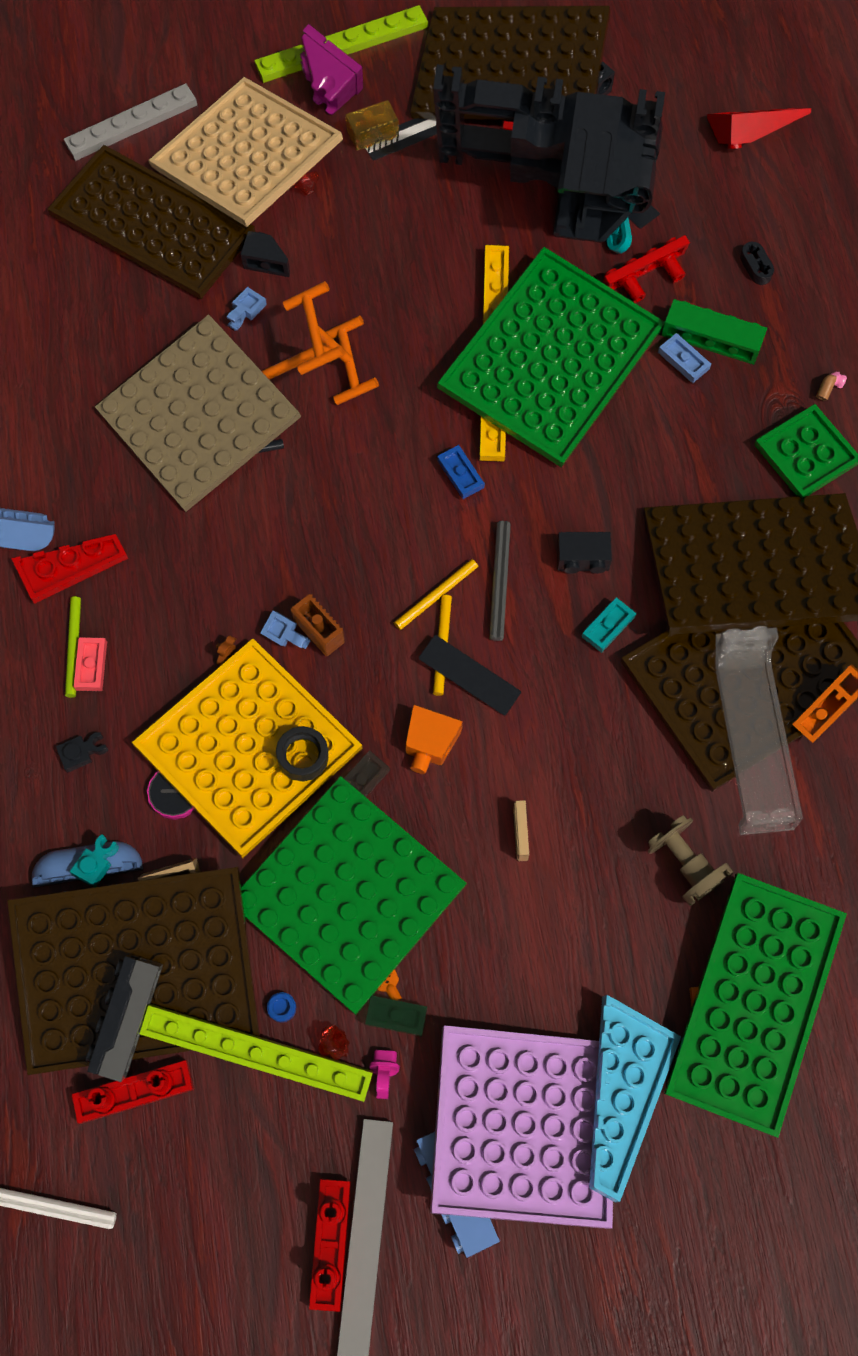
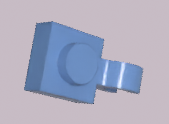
(247, 305)
(281, 630)

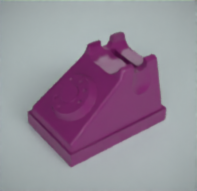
(331, 71)

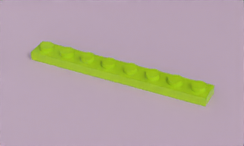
(348, 41)
(256, 1052)

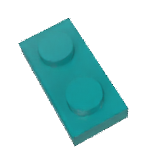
(608, 625)

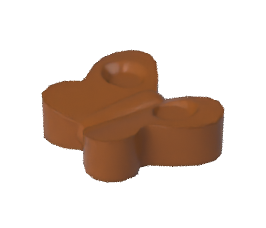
(225, 650)

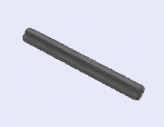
(500, 581)

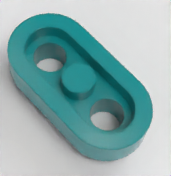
(621, 238)

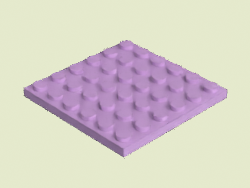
(516, 1128)

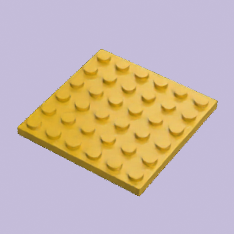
(224, 742)

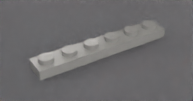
(130, 122)

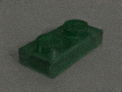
(396, 1016)

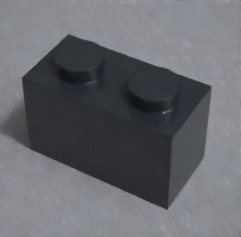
(584, 552)

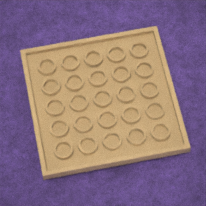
(245, 151)

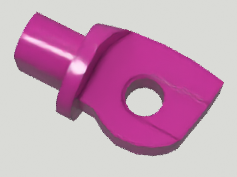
(384, 1066)

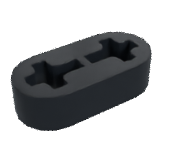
(760, 261)

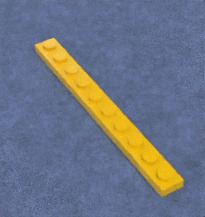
(495, 289)

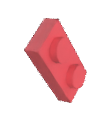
(90, 664)

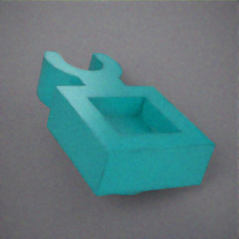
(93, 865)

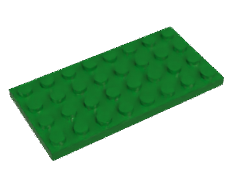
(756, 1005)

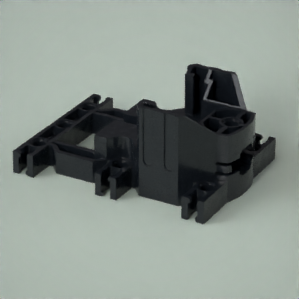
(584, 144)

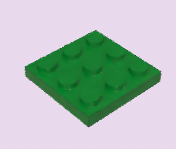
(807, 451)

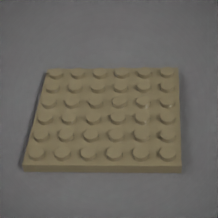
(197, 412)

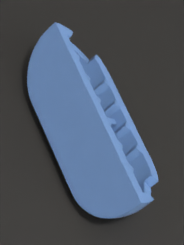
(25, 530)
(56, 865)

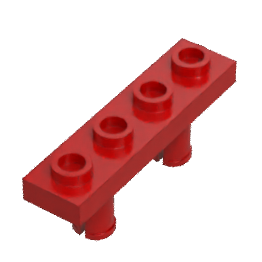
(651, 260)
(132, 1092)
(330, 1245)

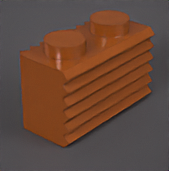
(318, 625)

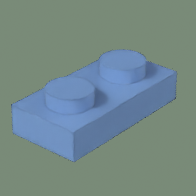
(684, 358)

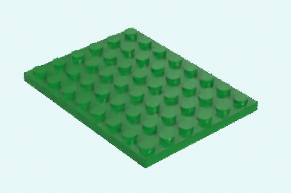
(551, 356)

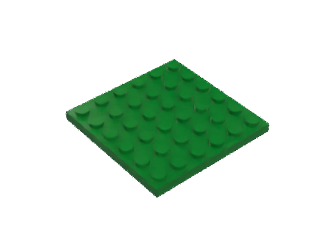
(349, 894)

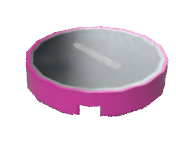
(167, 799)

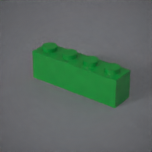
(714, 331)

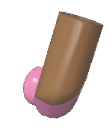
(828, 383)

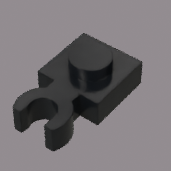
(77, 752)

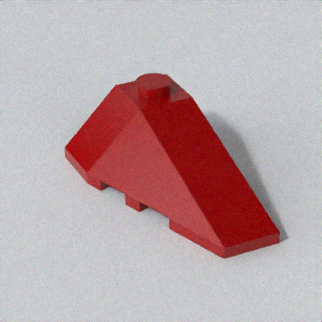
(746, 127)

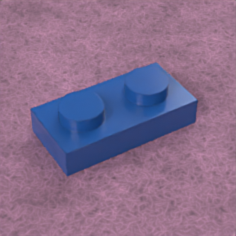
(460, 472)

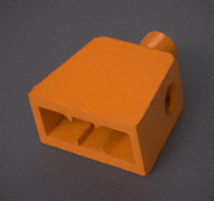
(430, 738)

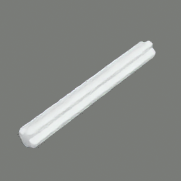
(57, 1208)

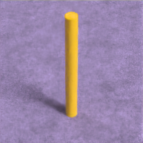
(437, 593)
(443, 633)

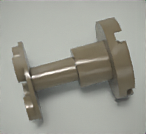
(695, 868)

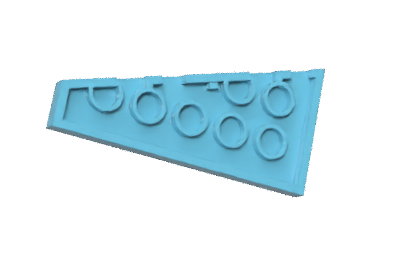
(630, 1077)

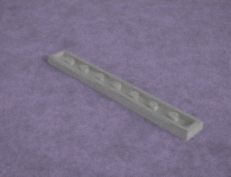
(365, 1239)

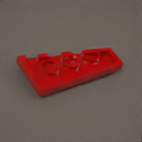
(59, 569)

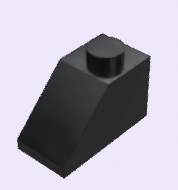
(264, 255)

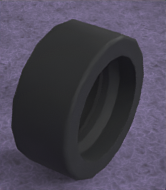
(296, 734)

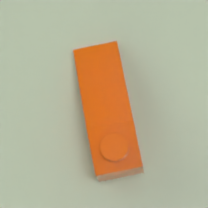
(829, 705)

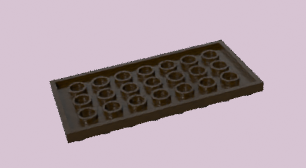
(151, 221)

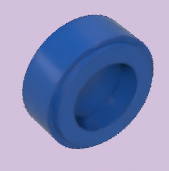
(281, 1007)

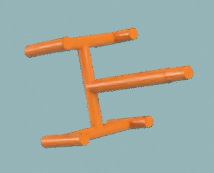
(324, 346)

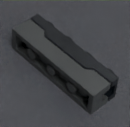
(124, 1017)

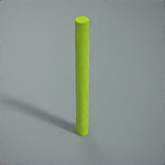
(73, 637)

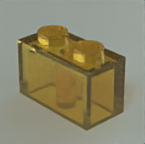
(372, 125)

